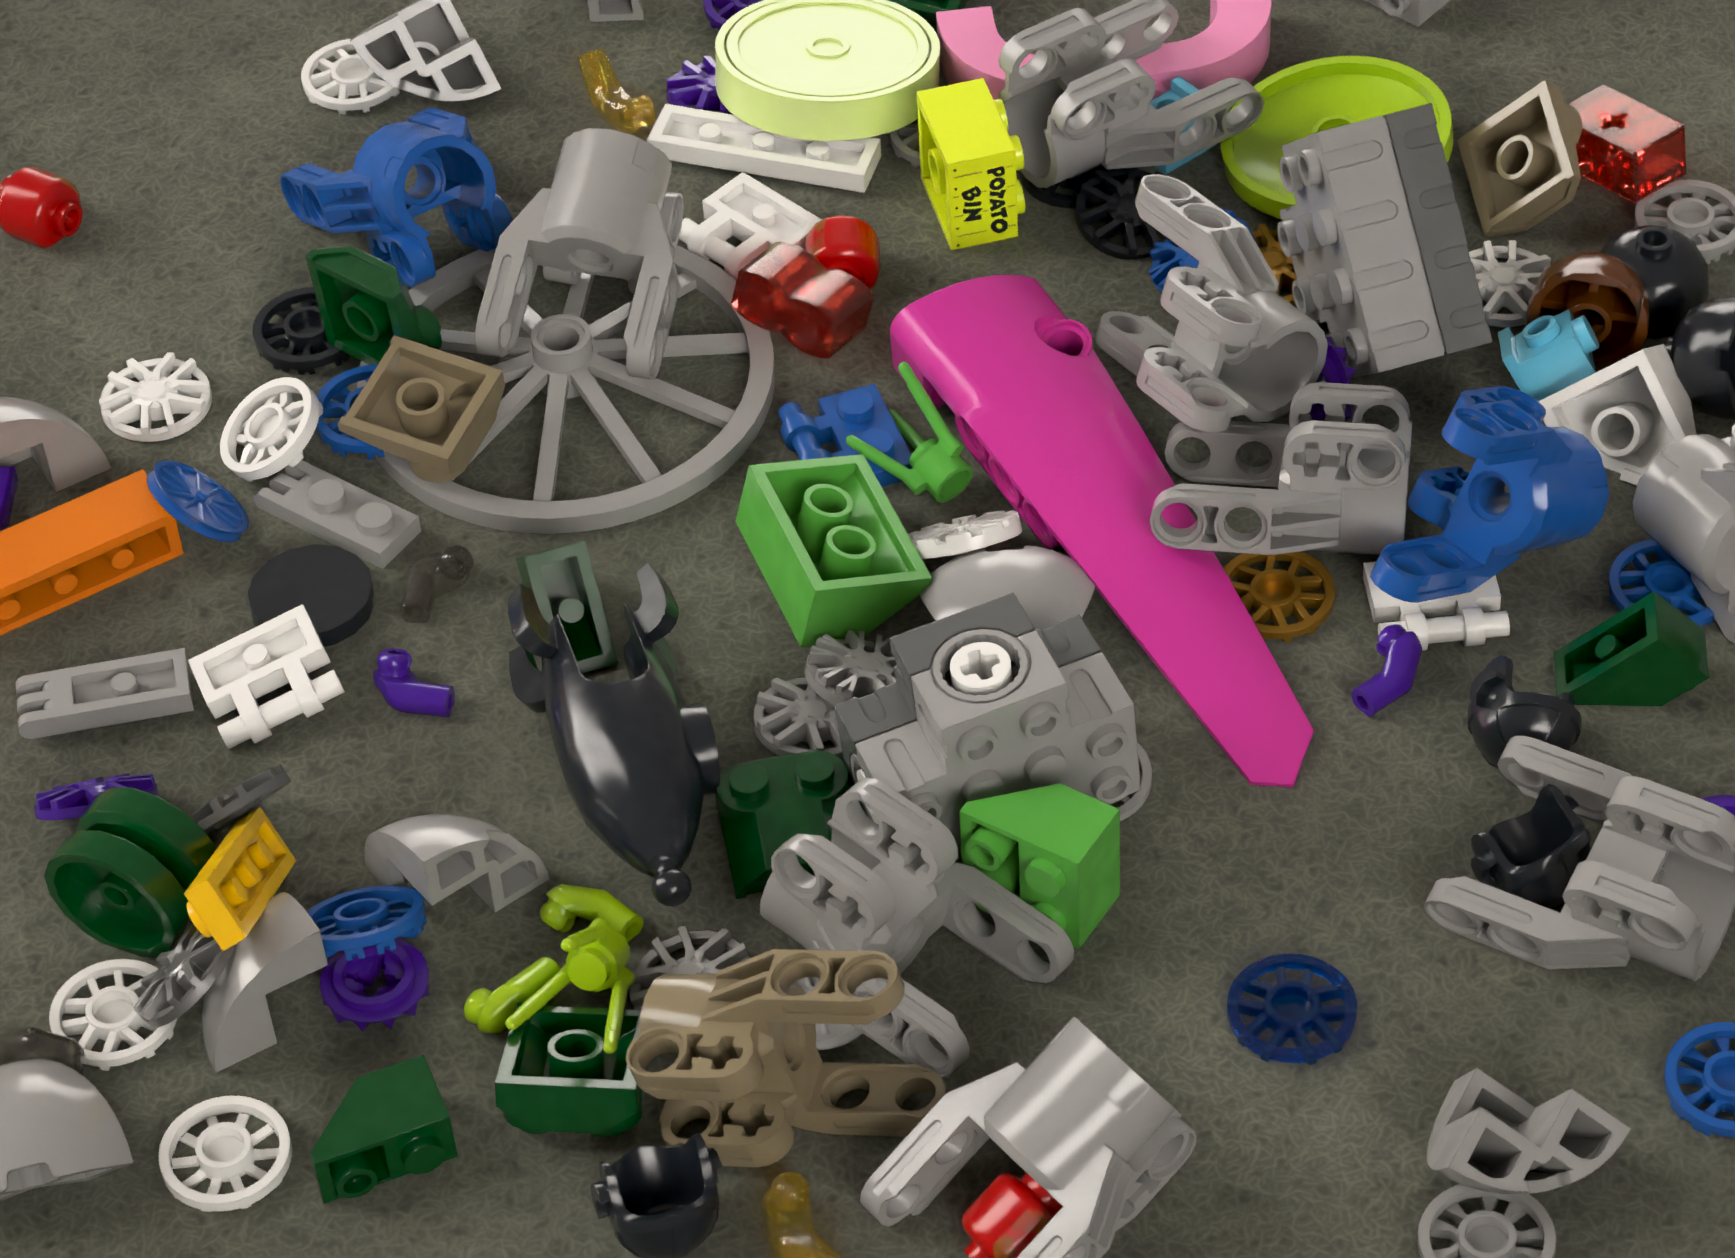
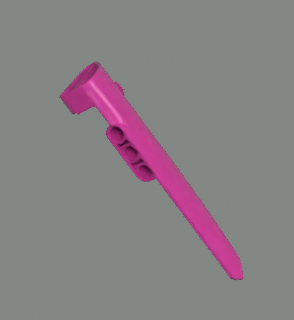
(1086, 478)

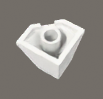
(1626, 411)

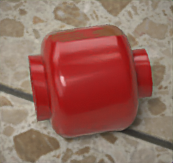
(38, 206)
(847, 246)
(1007, 1217)

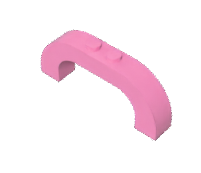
(1229, 48)

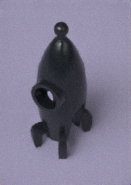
(628, 746)

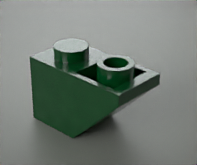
(383, 1130)

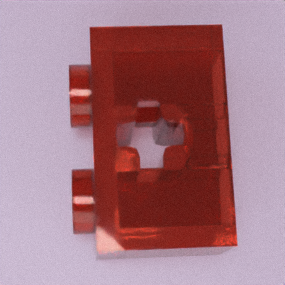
(1628, 144)

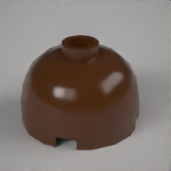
(1604, 293)

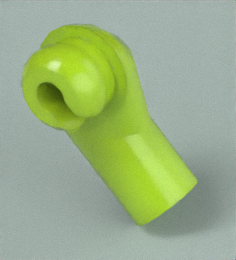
(571, 901)
(493, 1008)

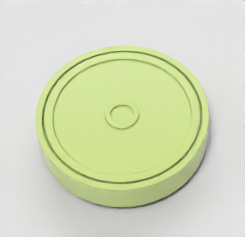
(825, 67)

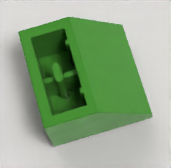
(1048, 850)

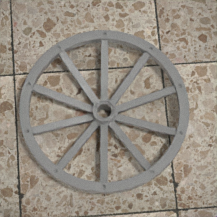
(563, 364)

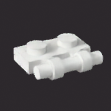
(750, 214)
(1468, 625)
(259, 663)

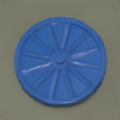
(197, 501)

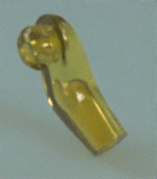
(610, 97)
(790, 1221)

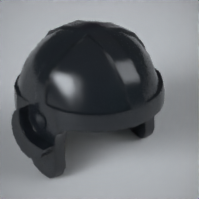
(1502, 713)
(1534, 852)
(660, 1198)

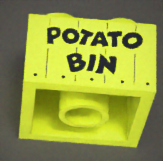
(970, 163)

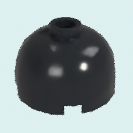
(1669, 270)
(1706, 356)

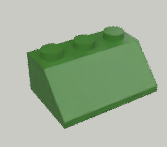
(829, 545)

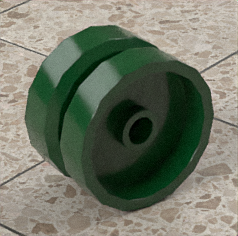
(129, 871)

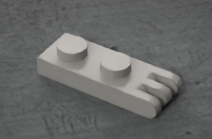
(339, 513)
(104, 694)

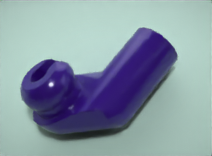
(1398, 672)
(403, 689)

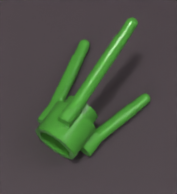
(935, 463)

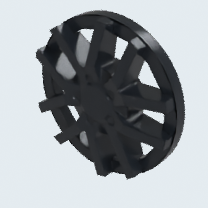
(1117, 210)

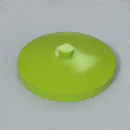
(1316, 99)

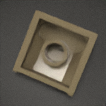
(1523, 161)
(426, 408)

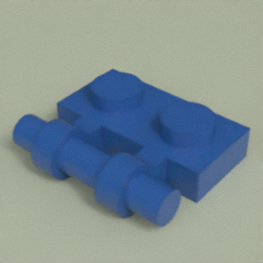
(848, 413)

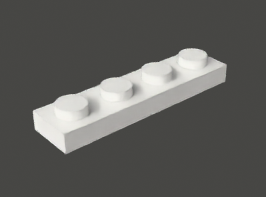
(733, 145)

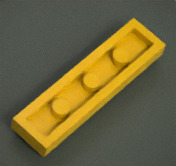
(239, 880)

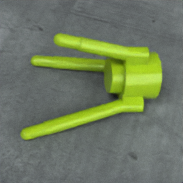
(593, 963)

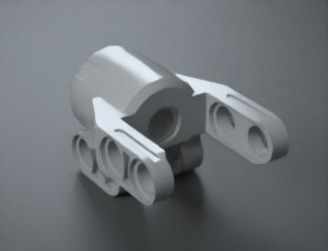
(1092, 102)
(601, 219)
(1235, 336)
(1334, 478)
(1690, 511)
(1648, 890)
(887, 894)
(1069, 1121)

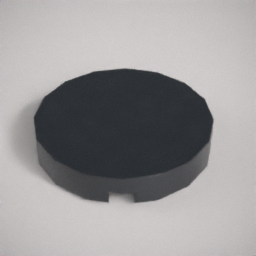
(324, 579)

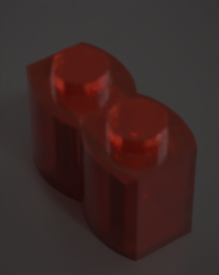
(804, 301)

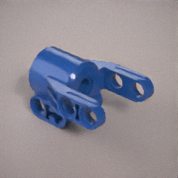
(374, 197)
(1552, 497)

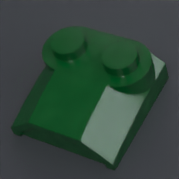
(366, 304)
(769, 803)
(563, 1079)

